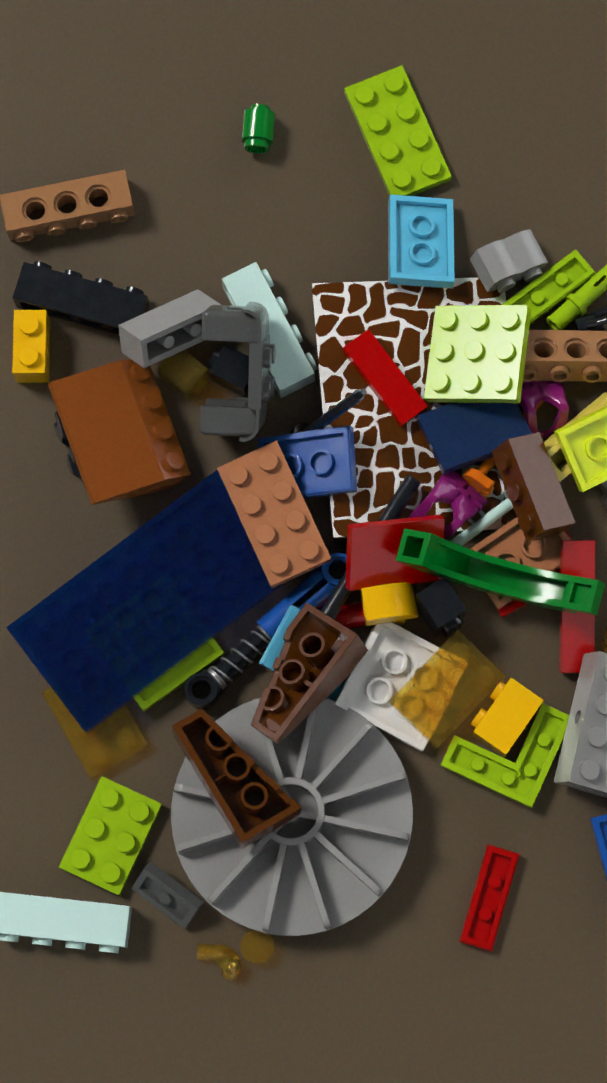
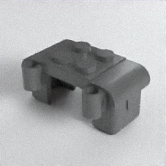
(241, 415)

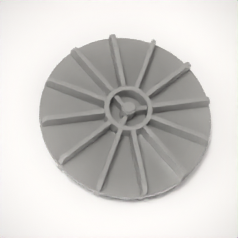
(328, 858)

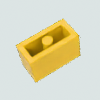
(31, 346)
(506, 717)

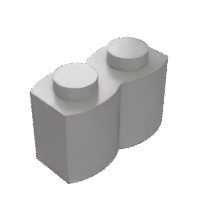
(509, 261)

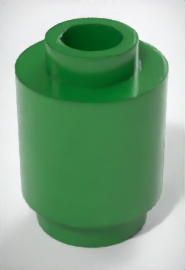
(258, 128)

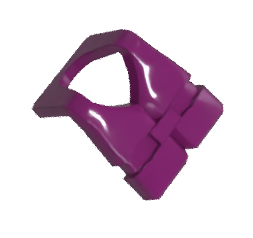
(547, 391)
(452, 490)

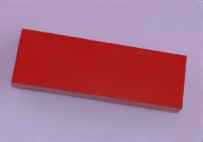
(384, 378)
(489, 898)

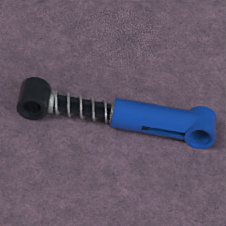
(219, 675)

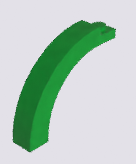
(498, 576)

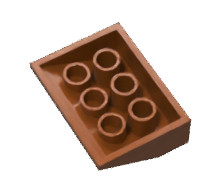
(119, 431)

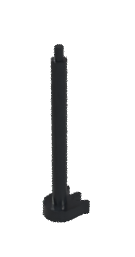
(332, 414)

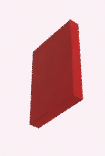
(374, 549)

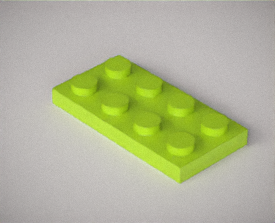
(397, 133)

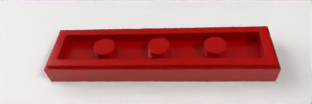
(576, 629)

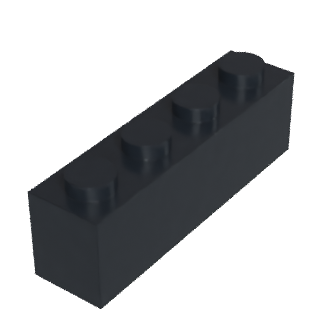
(77, 299)

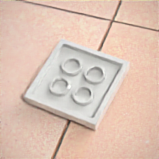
(384, 669)

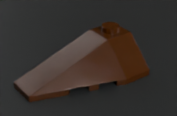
(310, 667)

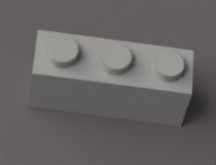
(165, 329)

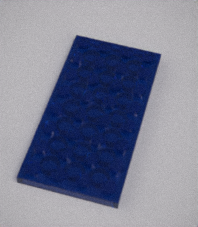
(145, 604)

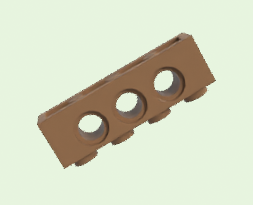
(50, 198)
(566, 356)

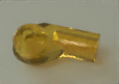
(224, 957)

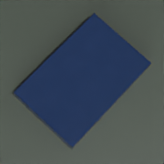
(469, 431)

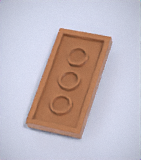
(274, 514)

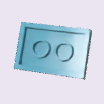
(420, 241)

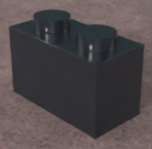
(441, 608)

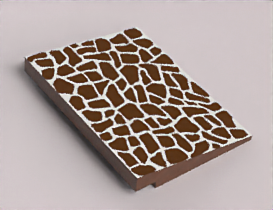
(384, 451)

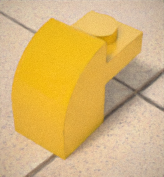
(388, 603)

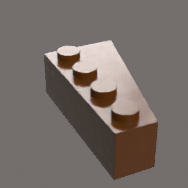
(238, 787)

